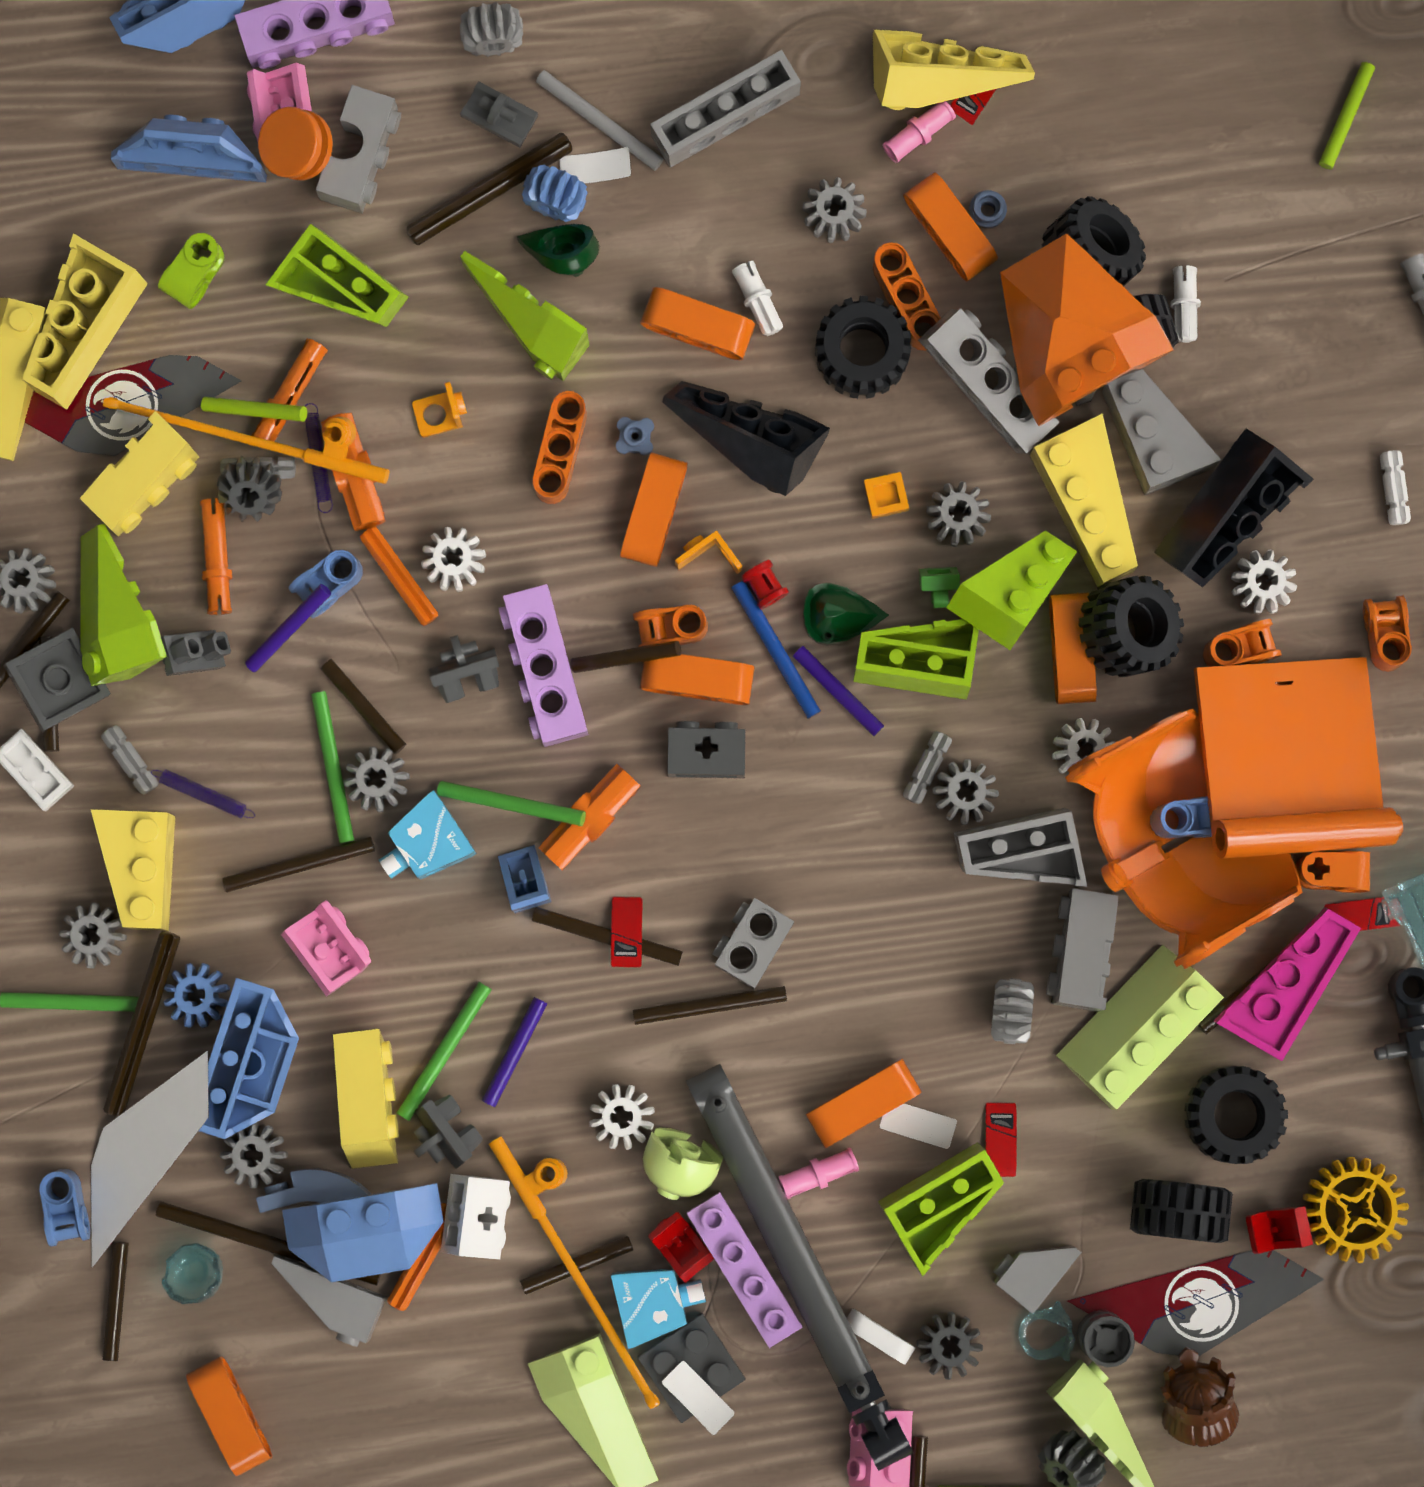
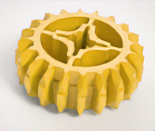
(1365, 1196)

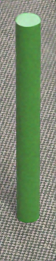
(332, 767)
(511, 803)
(68, 1001)
(444, 1051)

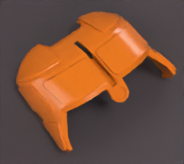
(1188, 887)

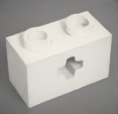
(466, 1200)

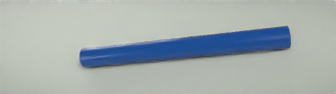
(776, 649)

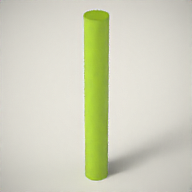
(1346, 115)
(254, 409)

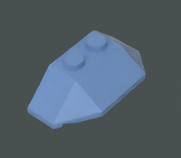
(171, 23)
(188, 149)
(248, 1060)
(365, 1232)

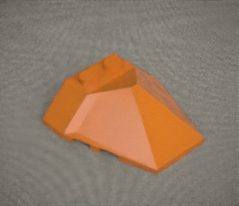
(1073, 327)

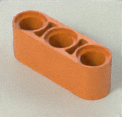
(950, 226)
(905, 278)
(697, 323)
(559, 429)
(653, 509)
(1072, 668)
(699, 678)
(863, 1103)
(229, 1416)

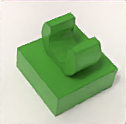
(939, 582)

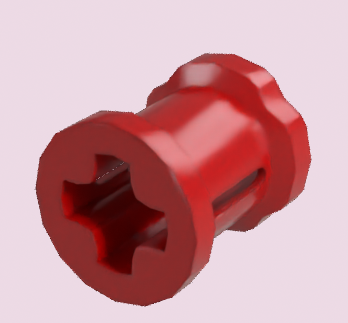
(765, 584)

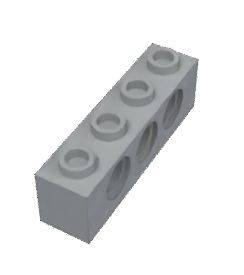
(725, 108)
(944, 345)

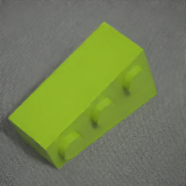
(337, 279)
(1013, 588)
(920, 658)
(941, 1203)

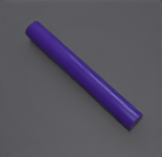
(288, 628)
(838, 691)
(514, 1052)

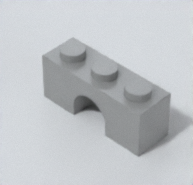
(351, 180)

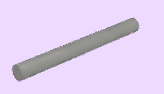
(599, 120)

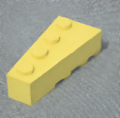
(81, 320)
(1088, 496)

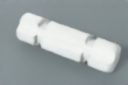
(1395, 487)

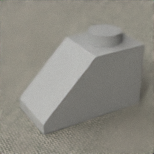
(1034, 1273)

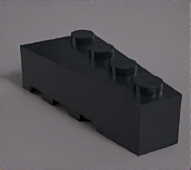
(1230, 507)

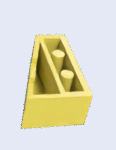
(140, 476)
(138, 864)
(365, 1098)

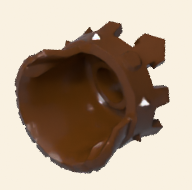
(1199, 1401)

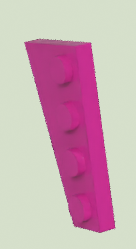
(1286, 991)

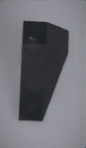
(761, 443)

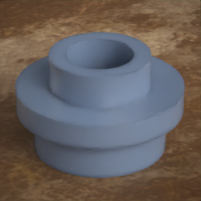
(988, 198)

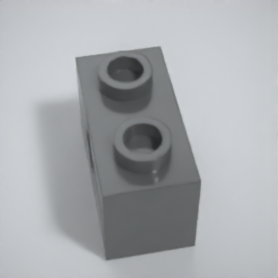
(688, 763)

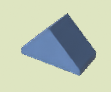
(524, 879)

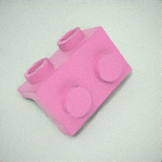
(277, 90)
(327, 947)
(861, 1467)

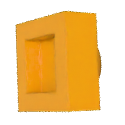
(886, 495)

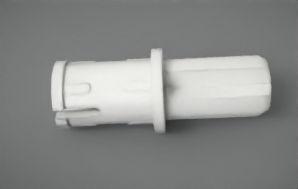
(757, 298)
(1185, 303)

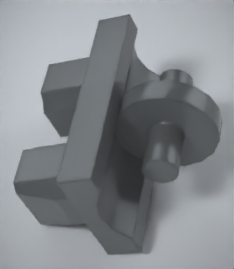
(499, 114)
(195, 652)
(448, 675)
(435, 1120)

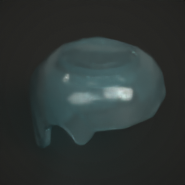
(193, 1274)

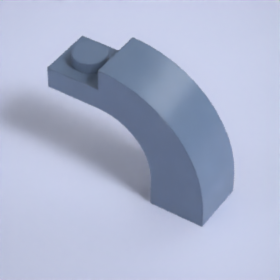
(313, 1186)

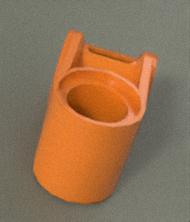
(1387, 624)
(667, 625)
(1248, 644)
(1340, 871)

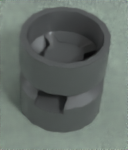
(1105, 1338)

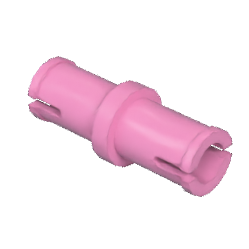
(918, 131)
(818, 1173)

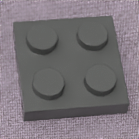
(54, 680)
(702, 1351)

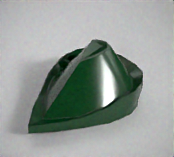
(562, 248)
(839, 613)

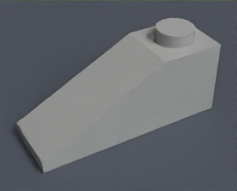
(339, 1304)

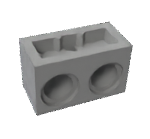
(761, 947)

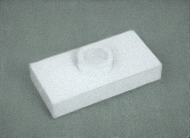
(34, 770)

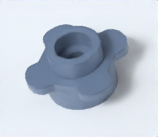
(627, 428)

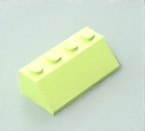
(1139, 1027)

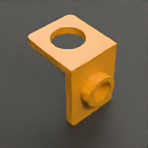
(453, 406)
(699, 545)

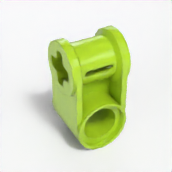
(189, 273)

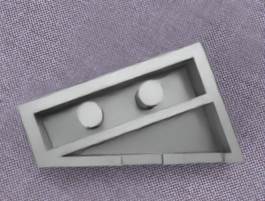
(1155, 433)
(1026, 848)
(1083, 950)

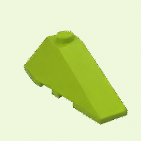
(543, 331)
(114, 630)

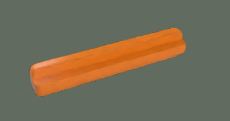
(399, 576)
(412, 1278)

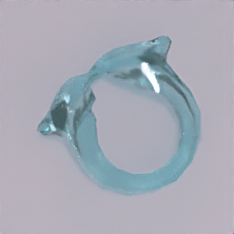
(1059, 1349)

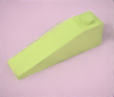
(591, 1405)
(1095, 1412)

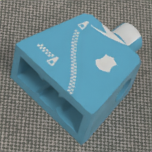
(426, 840)
(653, 1302)

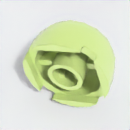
(678, 1164)

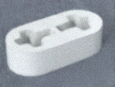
(880, 1337)

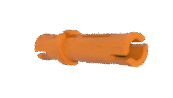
(292, 387)
(216, 557)

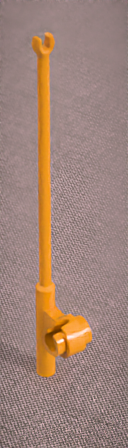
(331, 458)
(528, 1189)

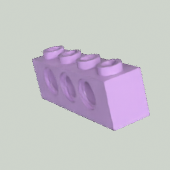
(259, 24)
(537, 605)
(744, 1269)

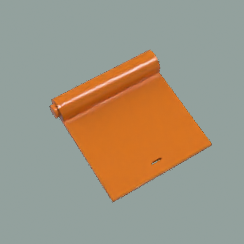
(1292, 760)

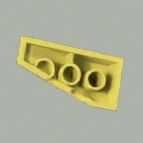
(929, 73)
(18, 332)

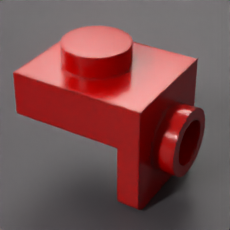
(1279, 1229)
(681, 1246)

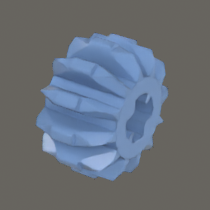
(554, 193)
(201, 982)

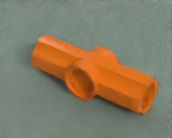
(359, 493)
(600, 807)

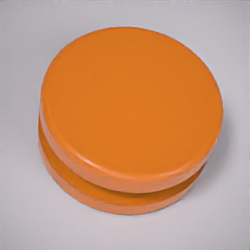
(295, 143)

